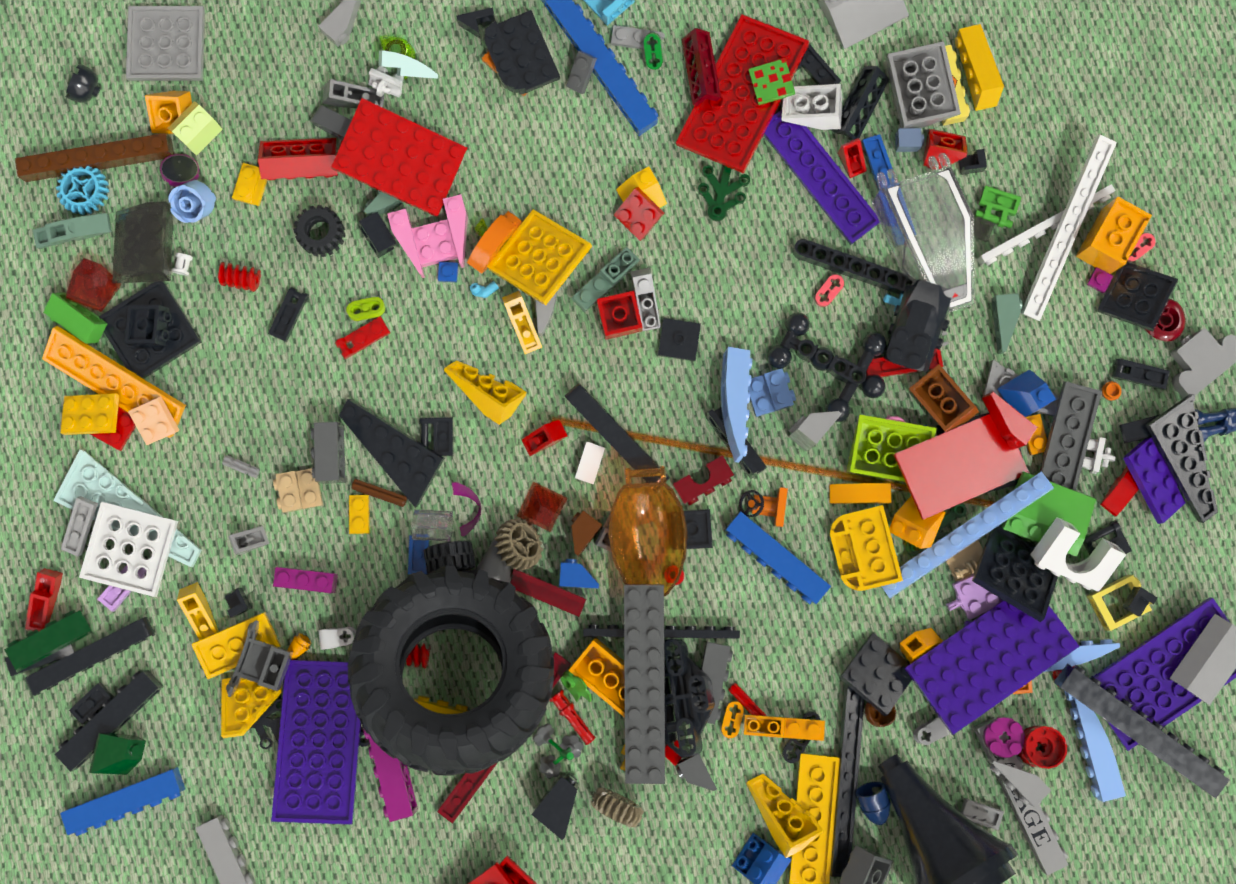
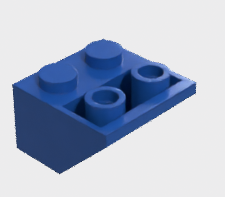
(761, 861)

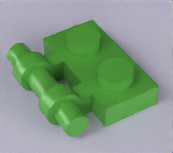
(999, 201)

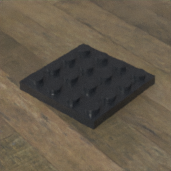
(146, 359)
(1012, 575)

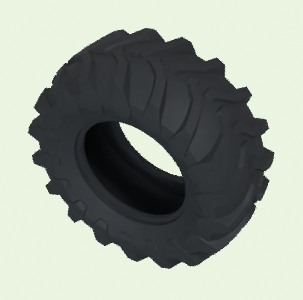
(436, 603)

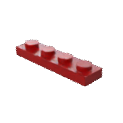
(885, 368)

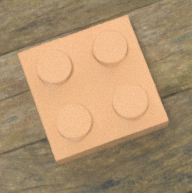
(153, 420)

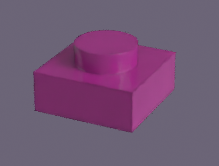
(1099, 280)

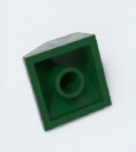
(116, 753)

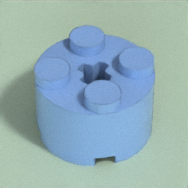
(191, 201)

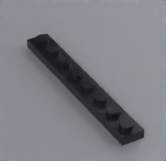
(669, 632)

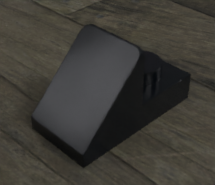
(471, 20)

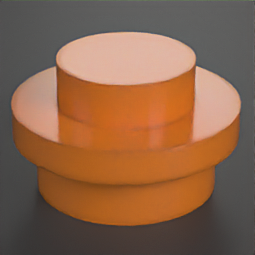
(1111, 391)

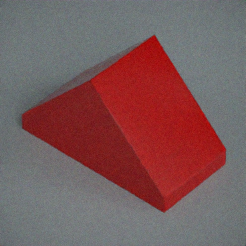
(852, 158)

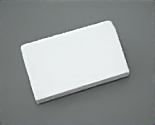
(589, 463)

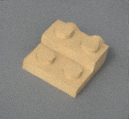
(297, 491)

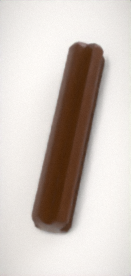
(379, 492)

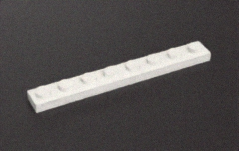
(1038, 230)

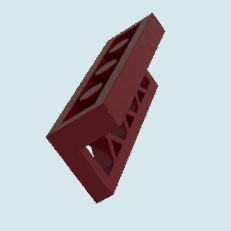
(703, 64)
(547, 593)

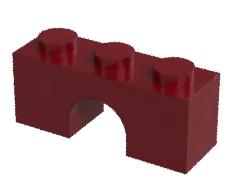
(718, 472)

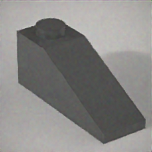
(348, 95)

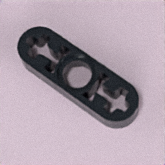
(804, 744)

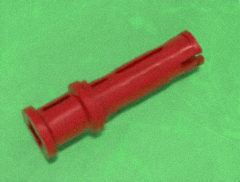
(567, 709)

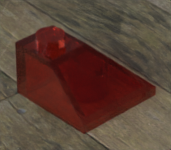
(92, 285)
(542, 507)

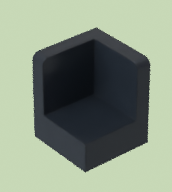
(973, 163)
(1138, 600)
(237, 602)

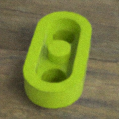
(366, 308)

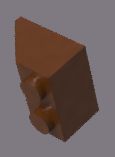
(583, 531)

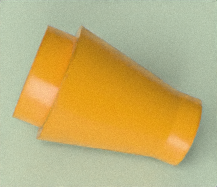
(299, 645)

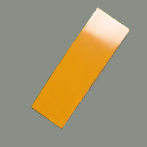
(860, 493)

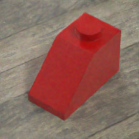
(544, 437)

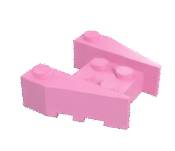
(434, 241)

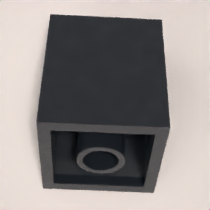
(557, 804)

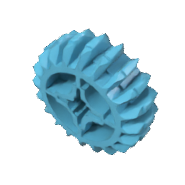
(68, 195)

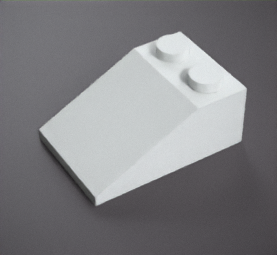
(814, 106)

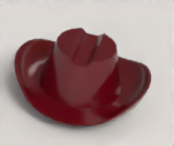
(1171, 323)

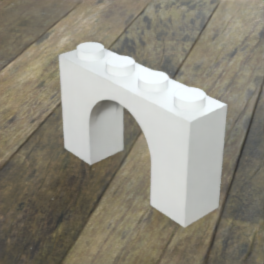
(1091, 572)

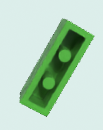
(75, 318)

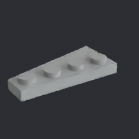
(1000, 375)

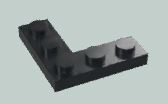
(818, 68)

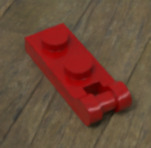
(363, 337)

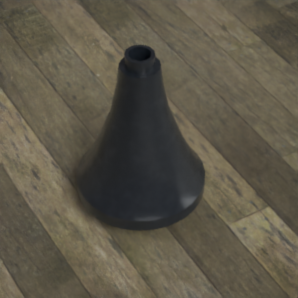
(938, 837)

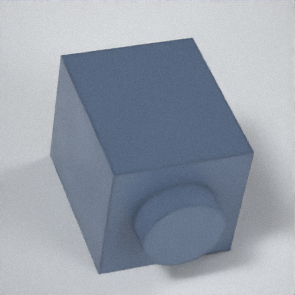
(909, 140)

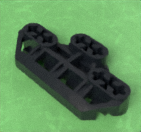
(685, 700)

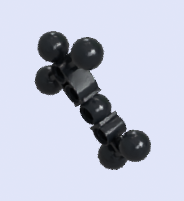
(873, 345)

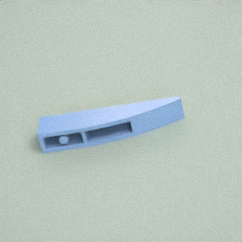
(735, 398)
(1085, 653)
(1098, 753)

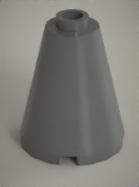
(493, 565)

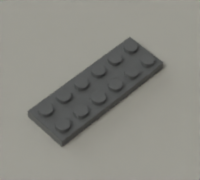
(1070, 434)

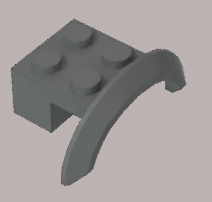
(260, 663)

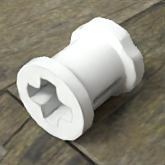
(182, 264)

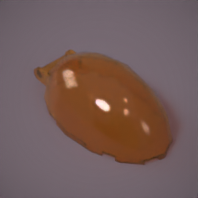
(648, 531)

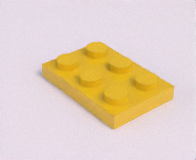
(89, 414)

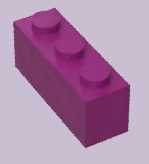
(305, 580)

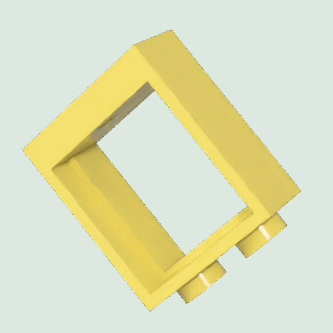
(1101, 609)

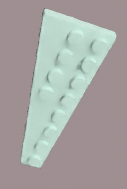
(97, 484)

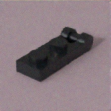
(288, 314)
(1141, 374)

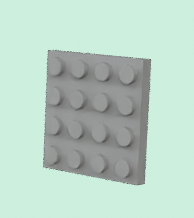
(165, 43)

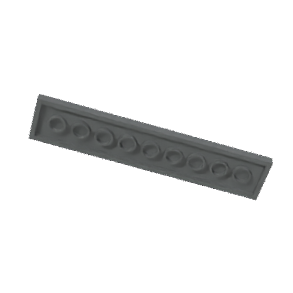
(644, 683)

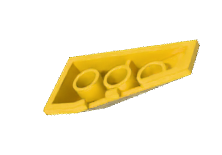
(491, 397)
(787, 822)

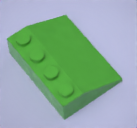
(1059, 502)

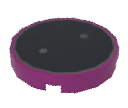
(179, 169)

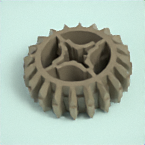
(518, 544)
(617, 807)

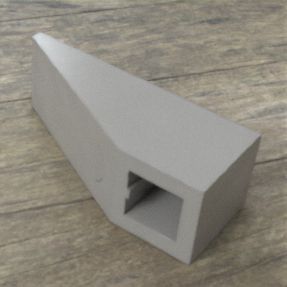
(646, 298)
(1028, 785)

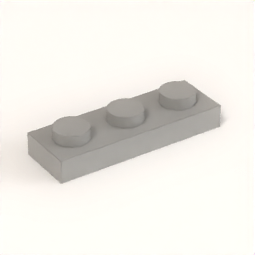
(79, 526)

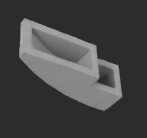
(544, 314)

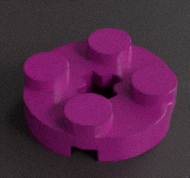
(1014, 743)

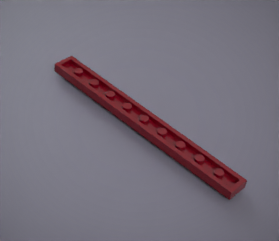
(471, 782)

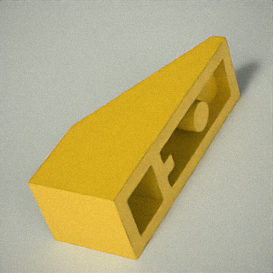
(522, 322)
(197, 610)

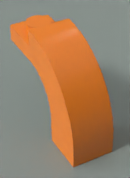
(493, 240)

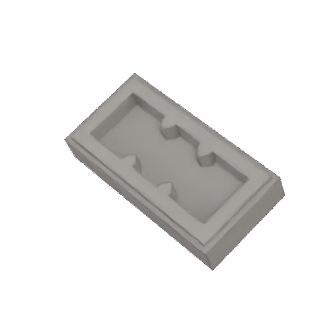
(982, 814)

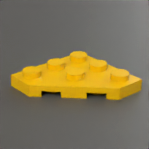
(244, 706)

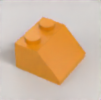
(911, 528)

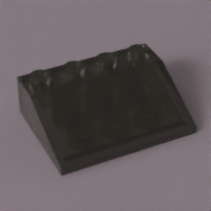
(143, 243)

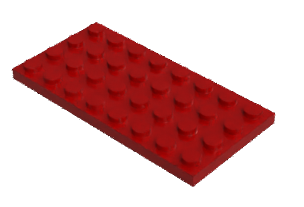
(735, 124)

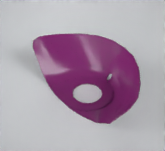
(462, 490)

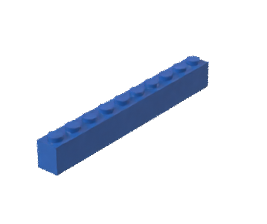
(606, 69)

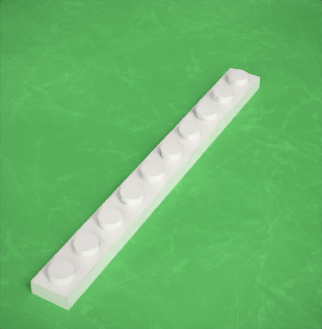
(1068, 227)

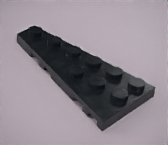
(401, 456)

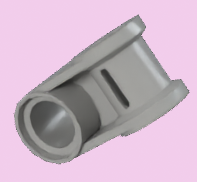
(935, 730)

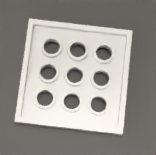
(154, 566)

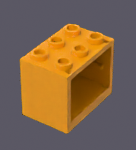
(1113, 235)

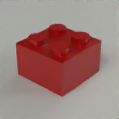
(619, 315)

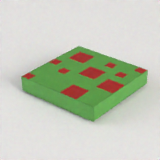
(771, 81)

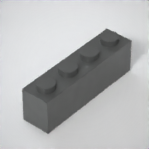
(714, 666)

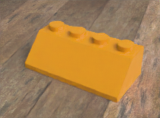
(602, 673)

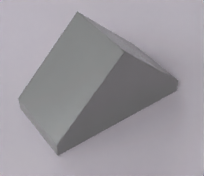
(248, 540)

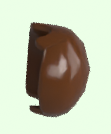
(876, 719)

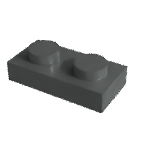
(581, 72)

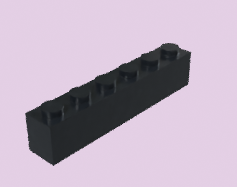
(109, 719)

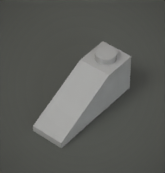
(340, 22)

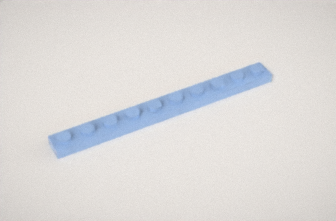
(970, 532)

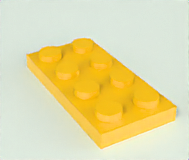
(223, 649)

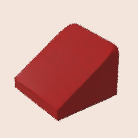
(671, 755)

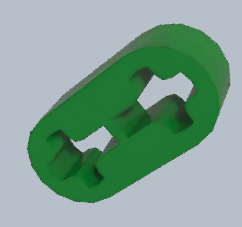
(658, 50)

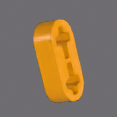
(736, 721)

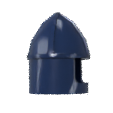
(875, 806)

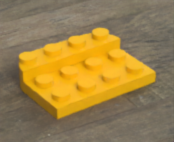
(865, 549)

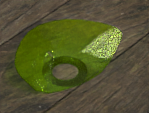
(406, 49)

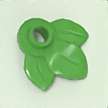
(575, 686)

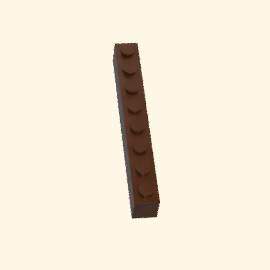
(96, 156)

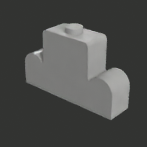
(1202, 361)

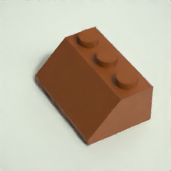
(944, 399)

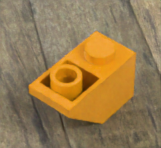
(919, 644)

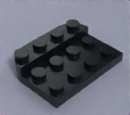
(520, 54)

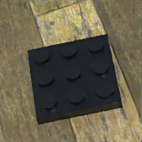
(1138, 296)
(877, 674)

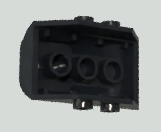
(918, 326)

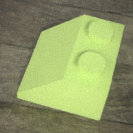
(195, 128)

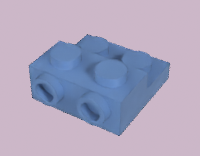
(771, 392)

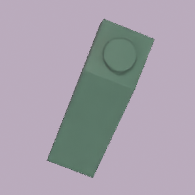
(1005, 313)

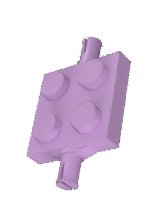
(972, 598)

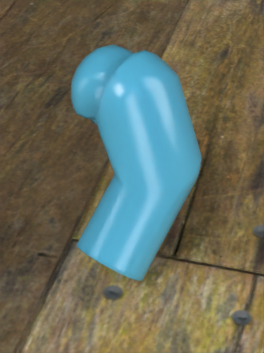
(482, 291)

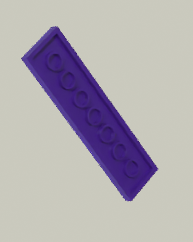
(821, 178)

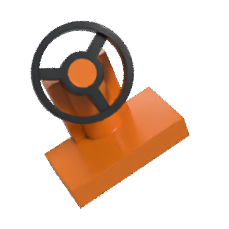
(766, 505)

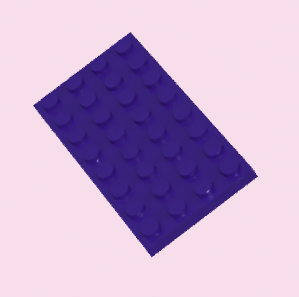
(988, 662)
(1145, 671)
(316, 746)

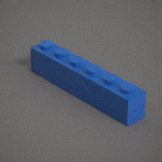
(778, 558)
(118, 803)

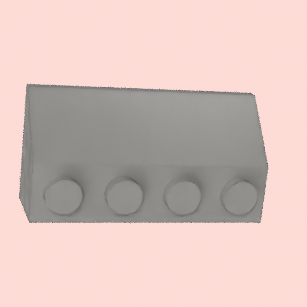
(811, 429)

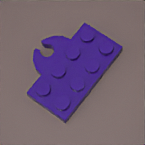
(1154, 480)

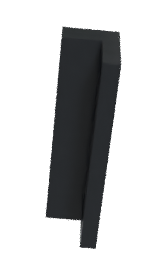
(858, 100)
(751, 462)

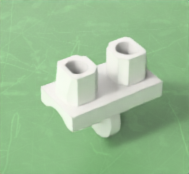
(384, 83)
(1094, 463)

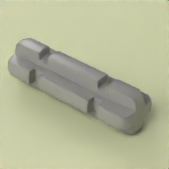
(241, 466)

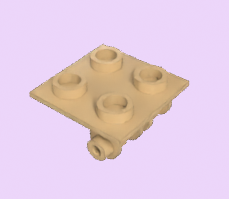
(966, 561)

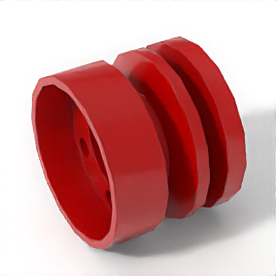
(1051, 752)

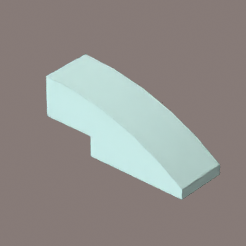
(405, 65)

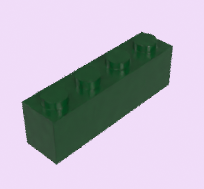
(48, 640)

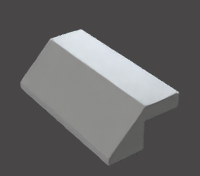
(1209, 661)

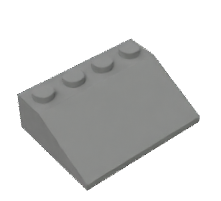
(859, 19)
(922, 85)

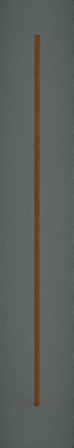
(767, 461)

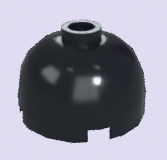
(83, 85)

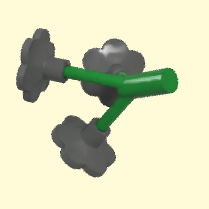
(568, 749)

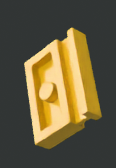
(249, 185)

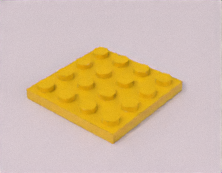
(539, 257)

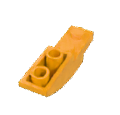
(784, 727)

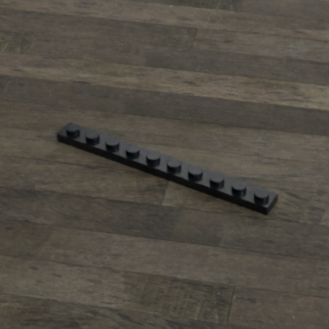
(847, 779)

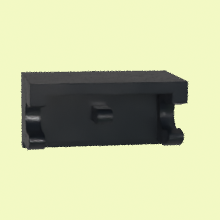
(377, 234)

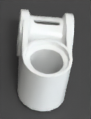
(334, 637)

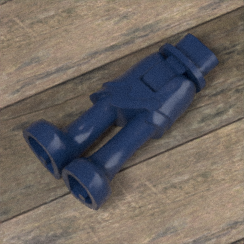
(1225, 425)

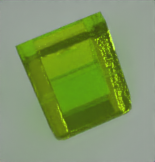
(481, 228)

